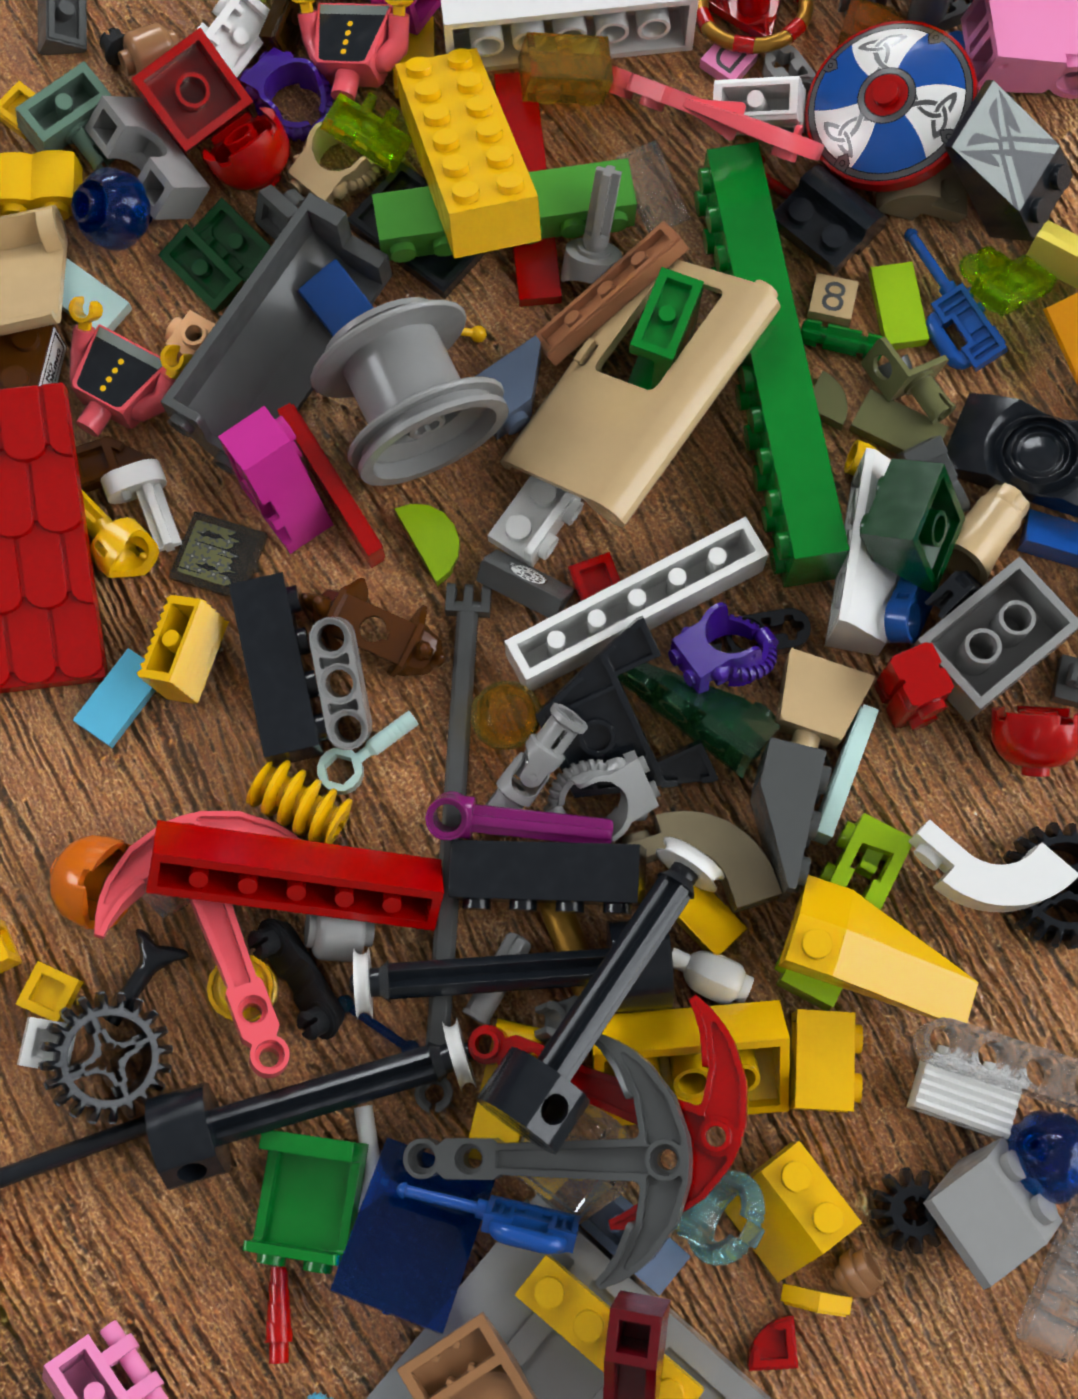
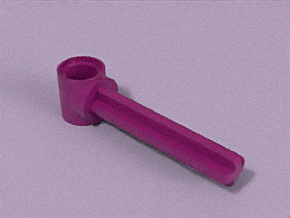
(515, 822)

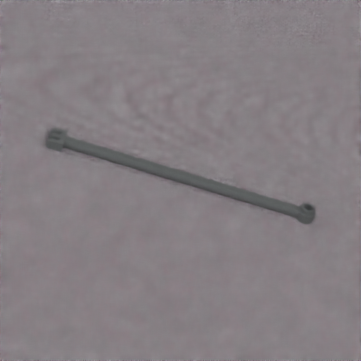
(456, 777)

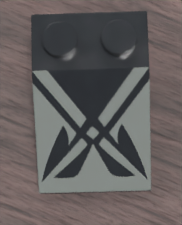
(1007, 165)

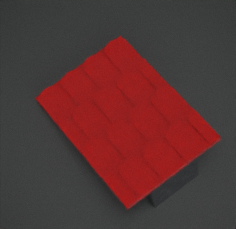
(46, 566)

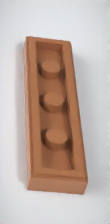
(610, 292)

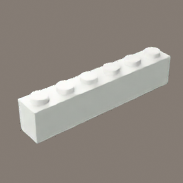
(655, 592)

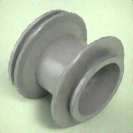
(408, 390)

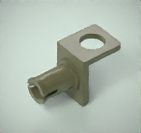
(906, 381)

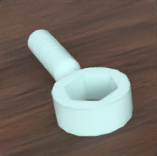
(373, 746)

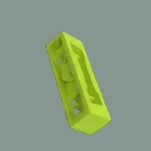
(877, 843)

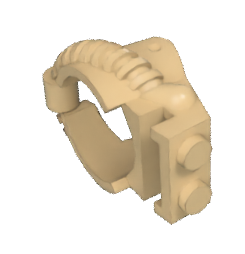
(310, 177)

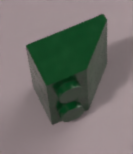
(913, 521)

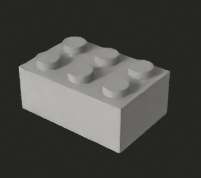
(999, 636)

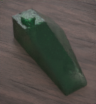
(723, 721)

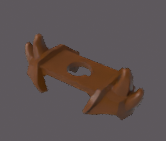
(409, 644)

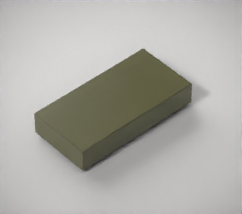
(893, 424)

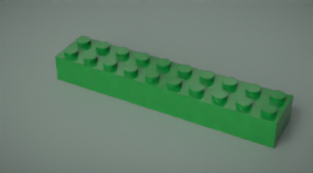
(774, 376)

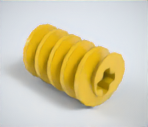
(298, 803)

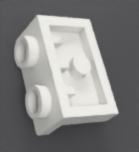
(237, 31)
(533, 520)

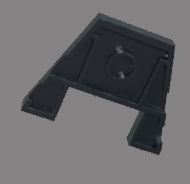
(611, 721)

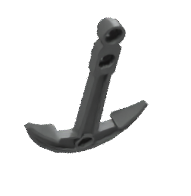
(625, 1159)

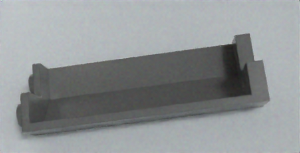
(269, 334)

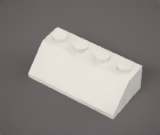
(861, 584)

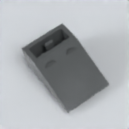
(783, 804)

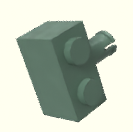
(61, 112)

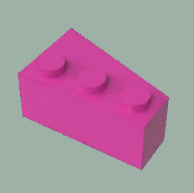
(275, 477)

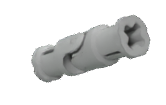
(539, 760)

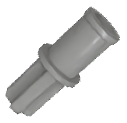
(483, 1005)

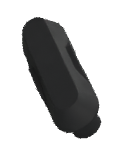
(318, 1006)

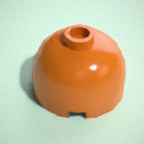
(80, 875)

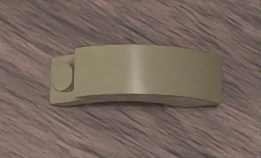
(747, 870)

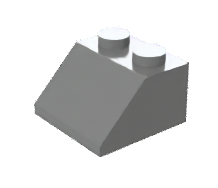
(991, 1213)

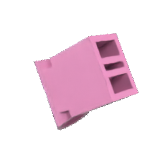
(1024, 44)

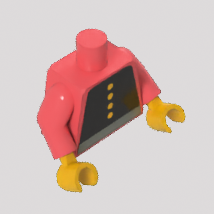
(354, 41)
(115, 374)

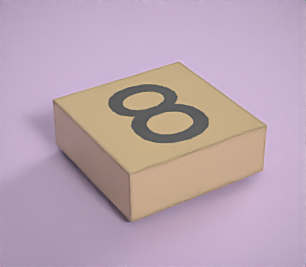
(832, 299)

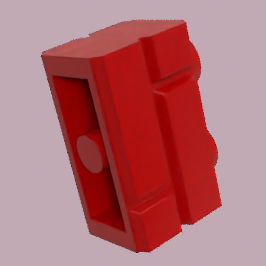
(914, 687)

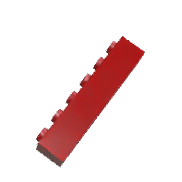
(295, 875)

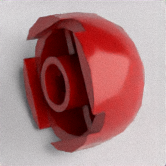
(249, 151)
(1035, 737)

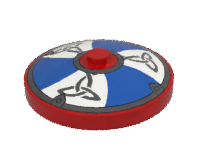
(890, 104)

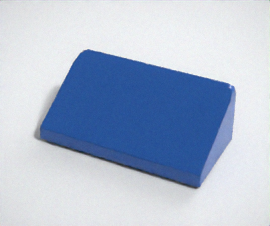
(334, 297)
(1050, 538)

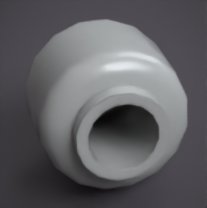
(335, 937)

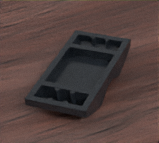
(1020, 446)

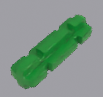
(837, 338)

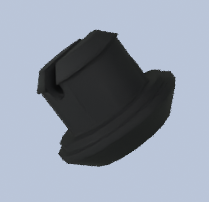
(112, 44)

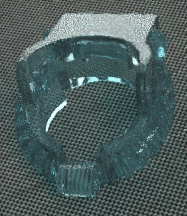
(700, 1221)

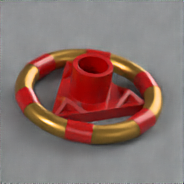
(755, 19)

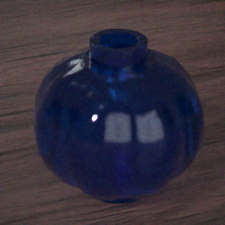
(112, 209)
(1047, 1154)

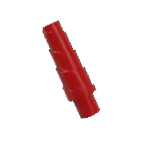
(278, 1317)

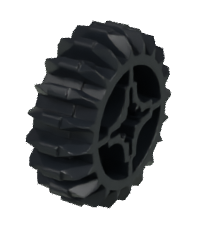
(1035, 915)
(115, 1078)

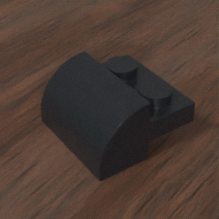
(828, 219)

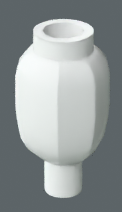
(713, 975)

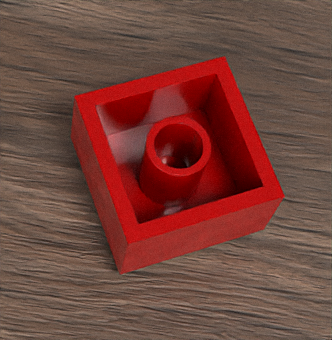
(191, 91)

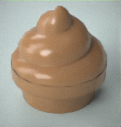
(857, 1274)

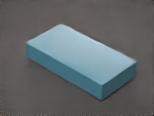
(116, 701)

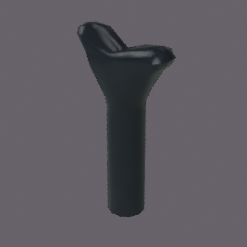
(151, 960)

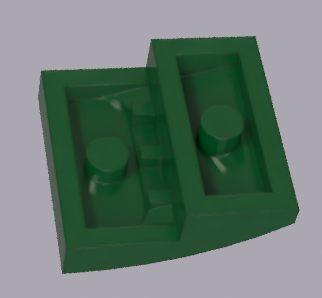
(216, 255)

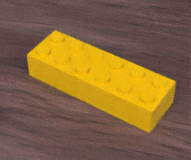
(467, 153)

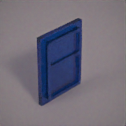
(409, 1252)

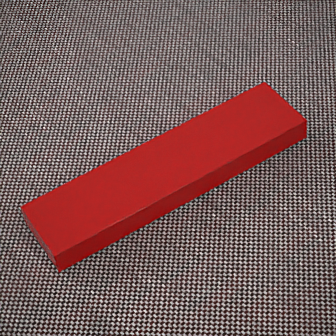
(334, 487)

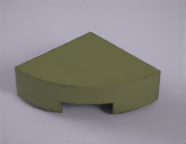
(831, 401)

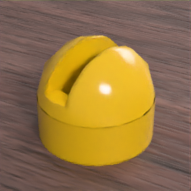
(855, 455)

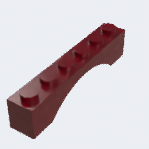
(635, 1346)

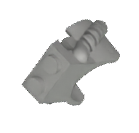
(636, 797)

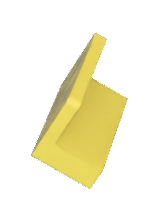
(1056, 252)

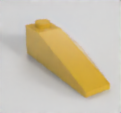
(863, 950)

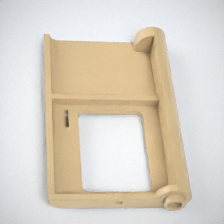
(618, 438)

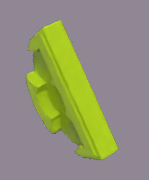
(432, 537)

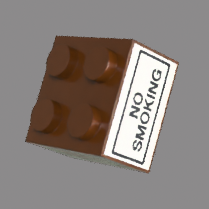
(31, 357)

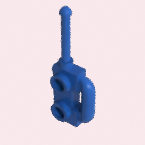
(958, 308)
(510, 1220)

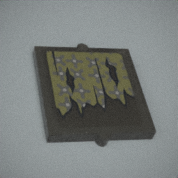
(217, 554)

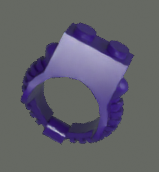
(281, 69)
(704, 663)

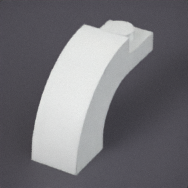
(990, 885)

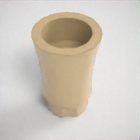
(988, 531)

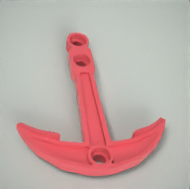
(722, 116)
(220, 929)

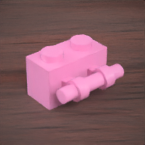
(87, 1373)

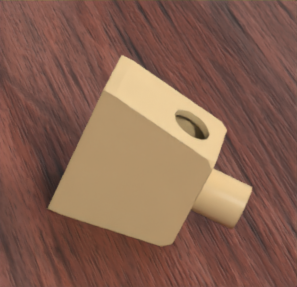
(819, 699)

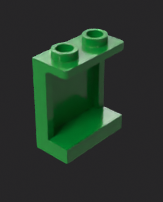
(664, 326)
(307, 1200)

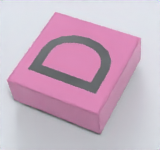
(726, 64)

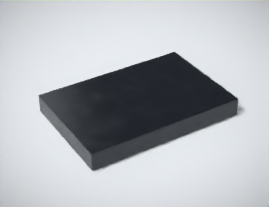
(435, 271)

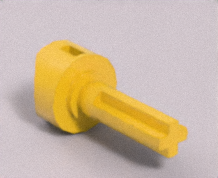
(116, 543)

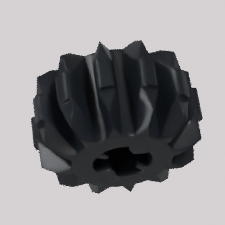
(894, 1208)

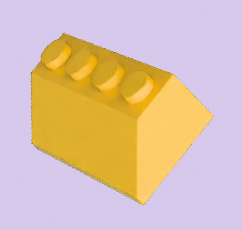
(673, 1047)

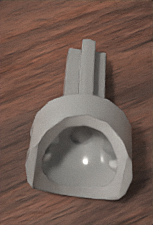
(593, 254)

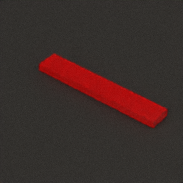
(534, 263)

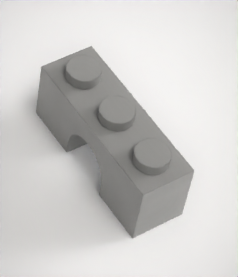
(131, 132)

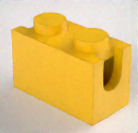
(824, 1061)

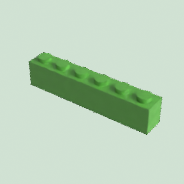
(412, 228)

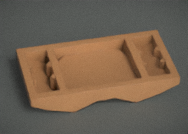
(467, 1365)

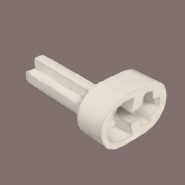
(145, 482)

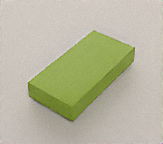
(898, 305)

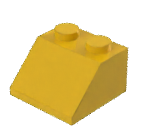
(801, 1212)

